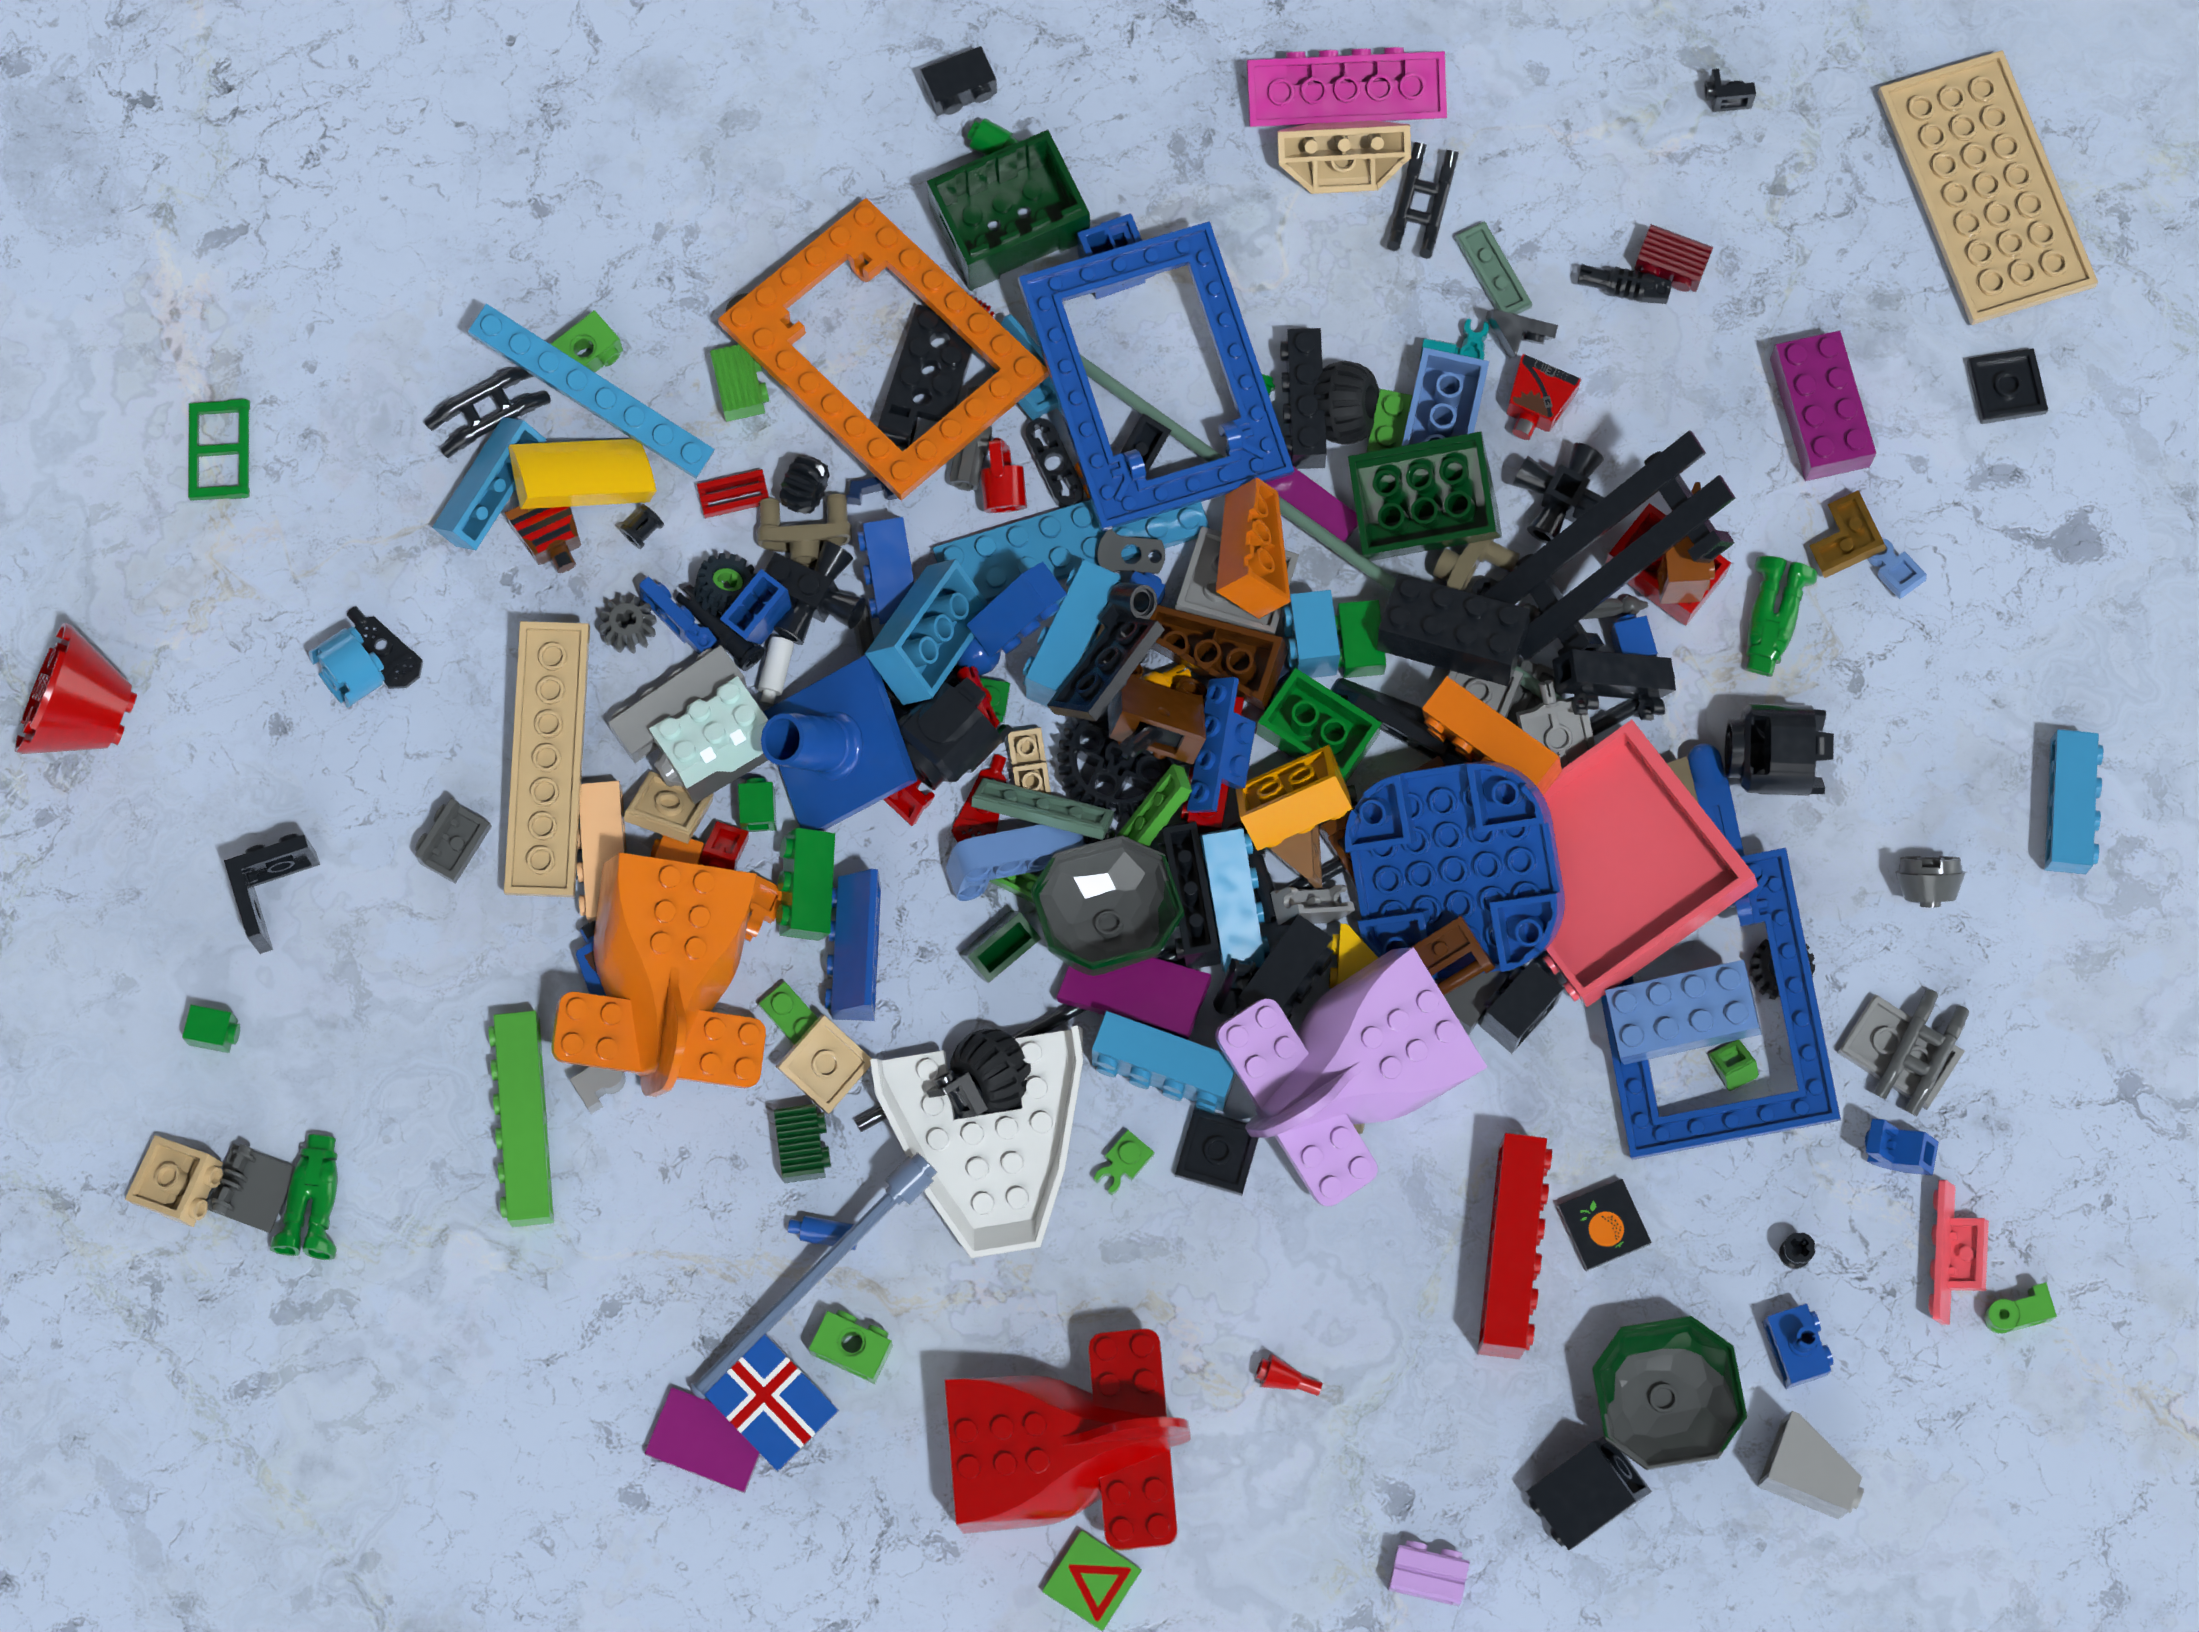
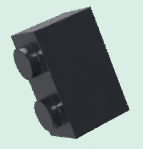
(959, 81)

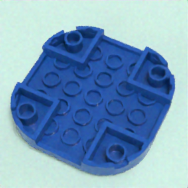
(1452, 846)

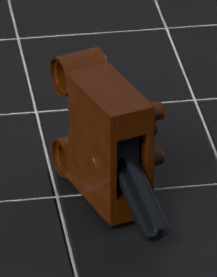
(1159, 718)

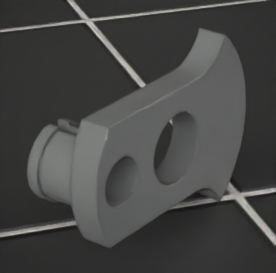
(1111, 547)

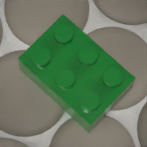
(1311, 717)

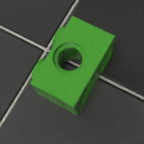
(591, 334)
(865, 1362)

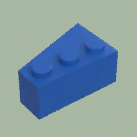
(888, 565)
(1018, 610)

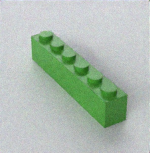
(523, 1119)

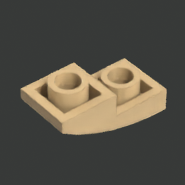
(1029, 759)

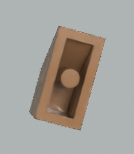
(1302, 855)

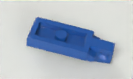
(676, 618)

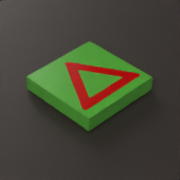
(1092, 1581)

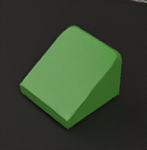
(1734, 1064)

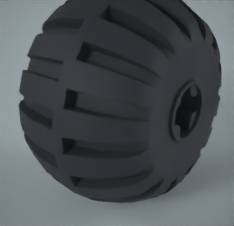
(1349, 401)
(994, 1066)

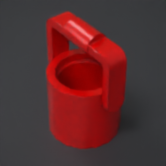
(1002, 483)

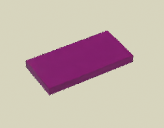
(1145, 992)

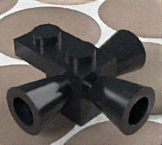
(1564, 493)
(814, 592)

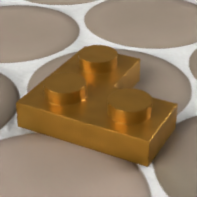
(1855, 540)

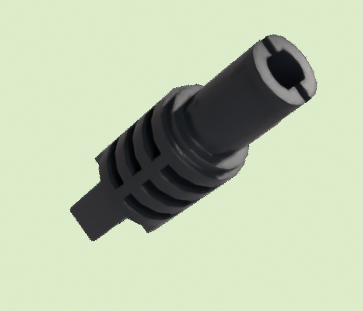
(1627, 284)

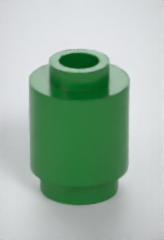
(989, 137)

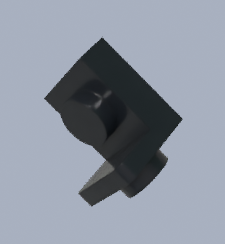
(1728, 97)

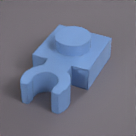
(1898, 572)

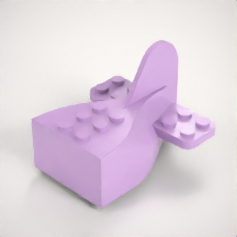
(1359, 1057)

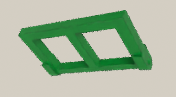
(239, 406)

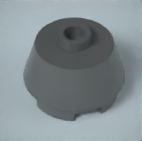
(1930, 879)

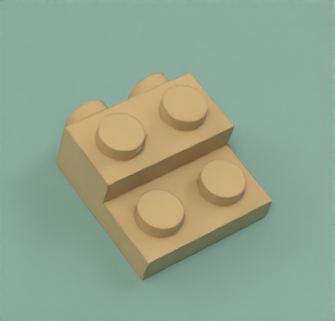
(175, 1181)

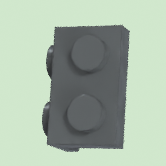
(451, 840)

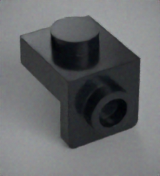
(962, 1092)

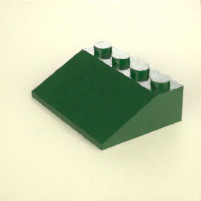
(1424, 496)

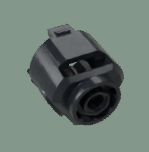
(949, 733)
(1777, 749)

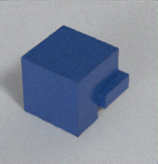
(1109, 236)

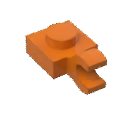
(763, 906)

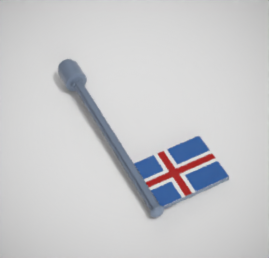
(759, 1383)

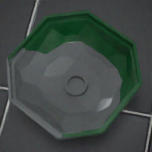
(1107, 905)
(1669, 1393)

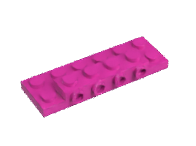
(1346, 87)

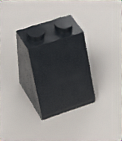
(1587, 1492)

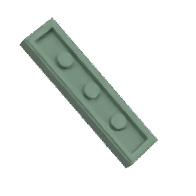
(1042, 808)

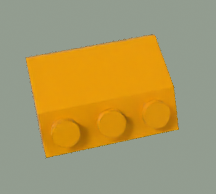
(1293, 798)

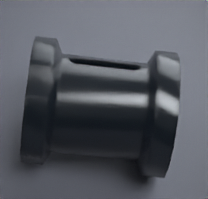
(652, 522)
(1802, 1259)

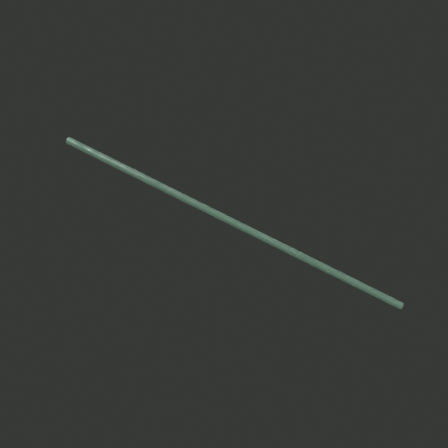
(1286, 508)

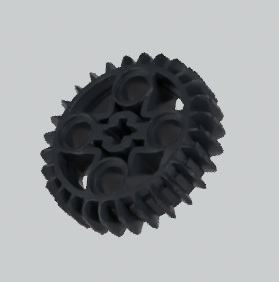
(1110, 774)

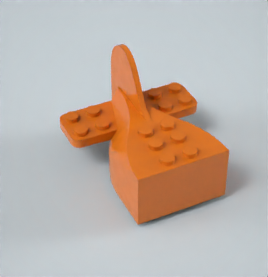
(665, 957)

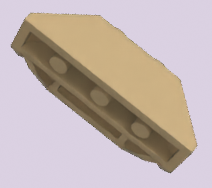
(1344, 154)

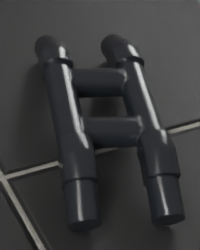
(1414, 184)
(478, 426)

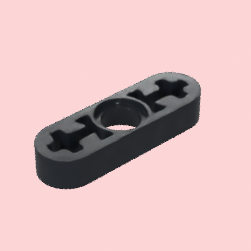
(1036, 447)

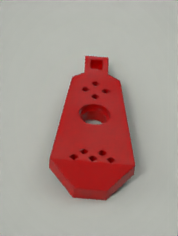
(975, 818)

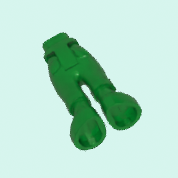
(1770, 631)
(313, 1179)

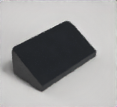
(1148, 439)

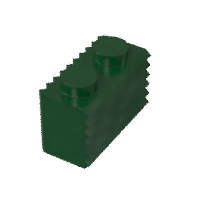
(800, 1143)

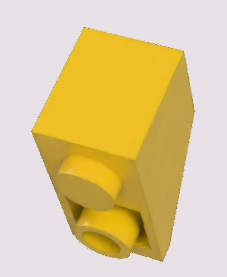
(1351, 955)

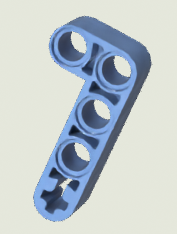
(1004, 855)

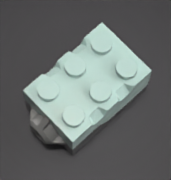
(711, 742)

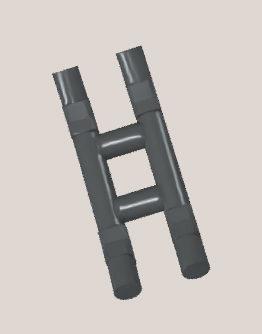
(1903, 1058)

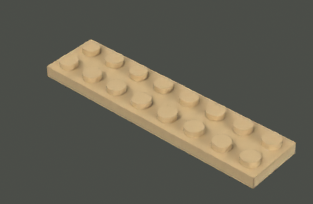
(547, 759)

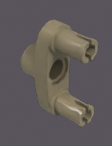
(803, 541)
(1460, 568)

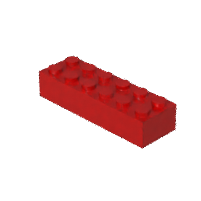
(1512, 1246)

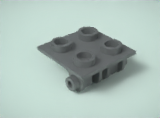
(251, 1188)

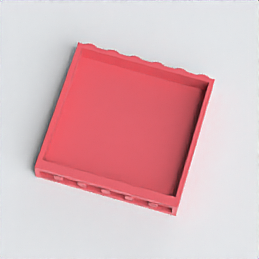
(1634, 864)

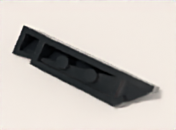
(1398, 719)

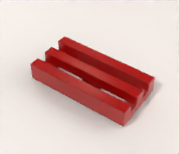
(729, 482)

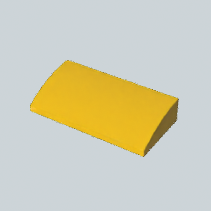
(581, 473)

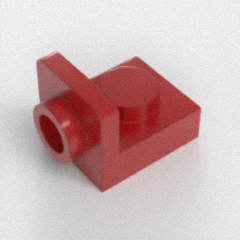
(724, 846)

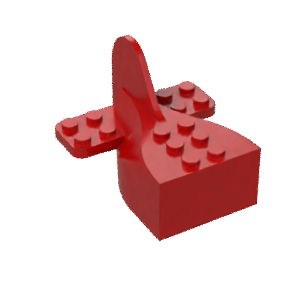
(1046, 1450)

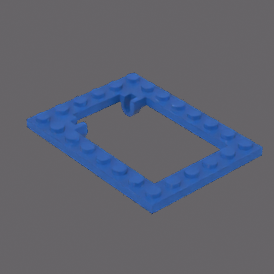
(1253, 440)
(1816, 1099)

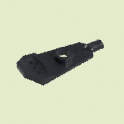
(393, 657)

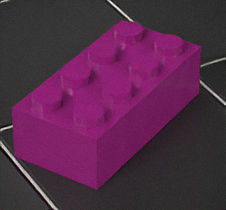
(1822, 405)

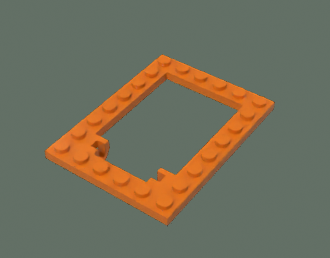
(765, 332)

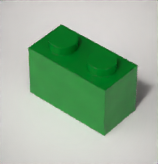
(1358, 637)

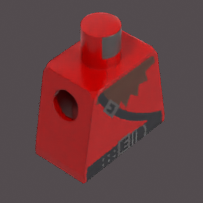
(1539, 396)

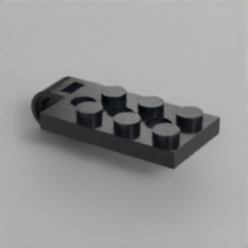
(900, 411)
(1113, 655)

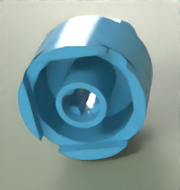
(347, 666)

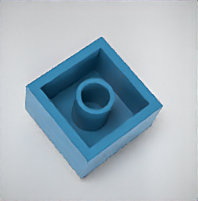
(1313, 634)

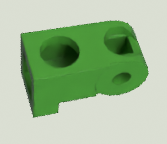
(2009, 1315)

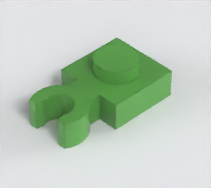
(1126, 1159)

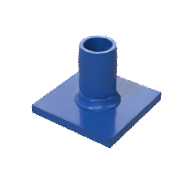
(837, 746)

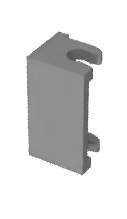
(1315, 905)

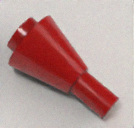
(1280, 1375)

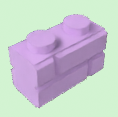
(1429, 1574)

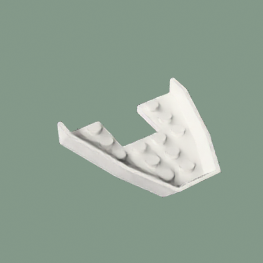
(995, 1168)

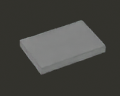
(1876, 1040)

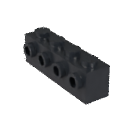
(1305, 421)
(1197, 926)

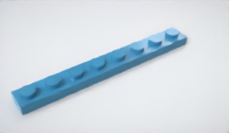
(591, 391)

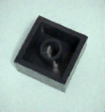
(1522, 1005)

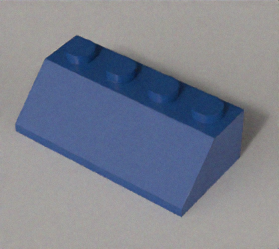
(856, 946)

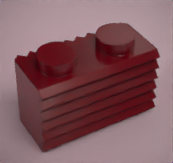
(1673, 258)

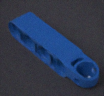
(1715, 793)

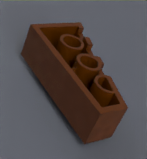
(1223, 651)

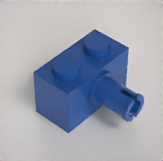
(1798, 1346)

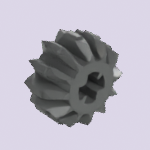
(622, 614)

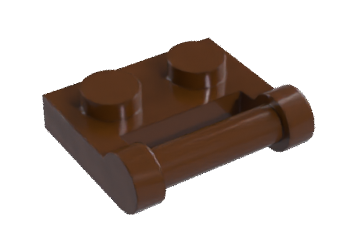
(1449, 945)

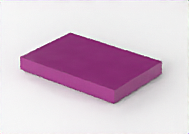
(702, 1442)

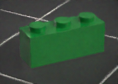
(806, 884)

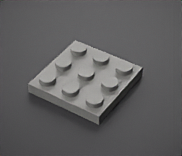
(1199, 588)

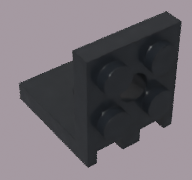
(260, 866)

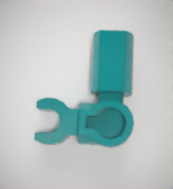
(1471, 346)

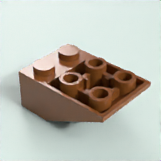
(1679, 576)

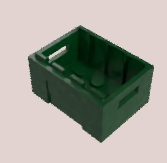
(996, 189)

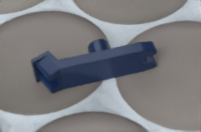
(864, 487)

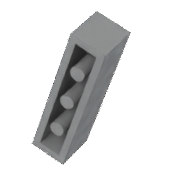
(671, 699)

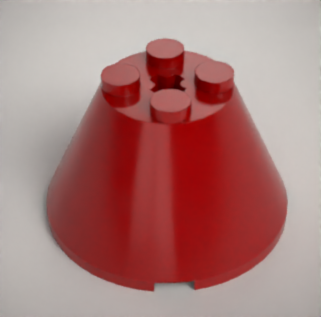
(75, 700)

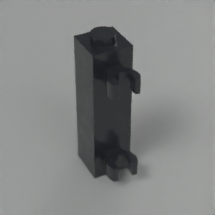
(1614, 675)

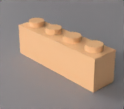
(599, 837)

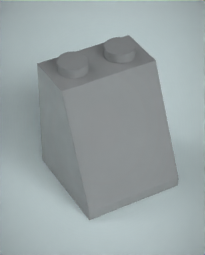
(1810, 1470)

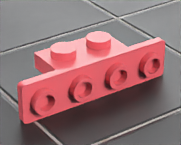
(1959, 1253)

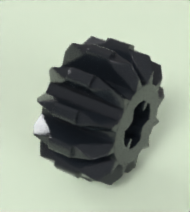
(804, 484)

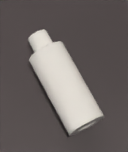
(775, 669)

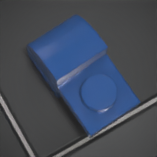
(1900, 1149)

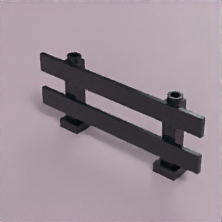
(1688, 518)

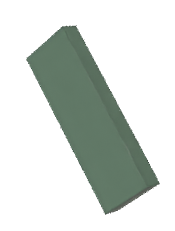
(1493, 269)

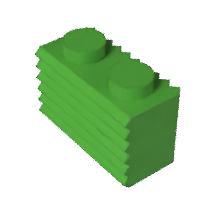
(738, 383)

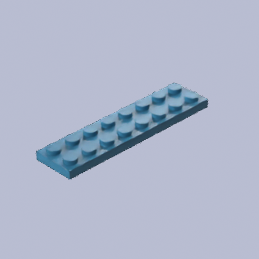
(1060, 541)

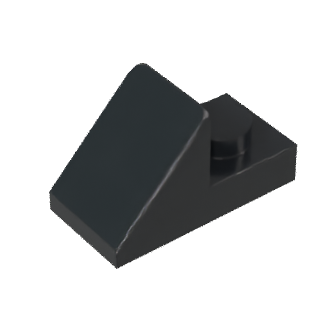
(1510, 327)

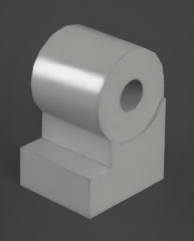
(595, 1083)

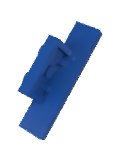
(1226, 748)

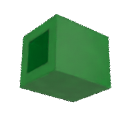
(757, 805)
(211, 1029)

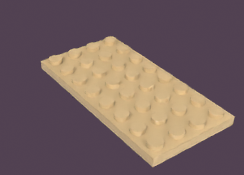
(1987, 187)

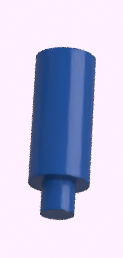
(819, 1230)

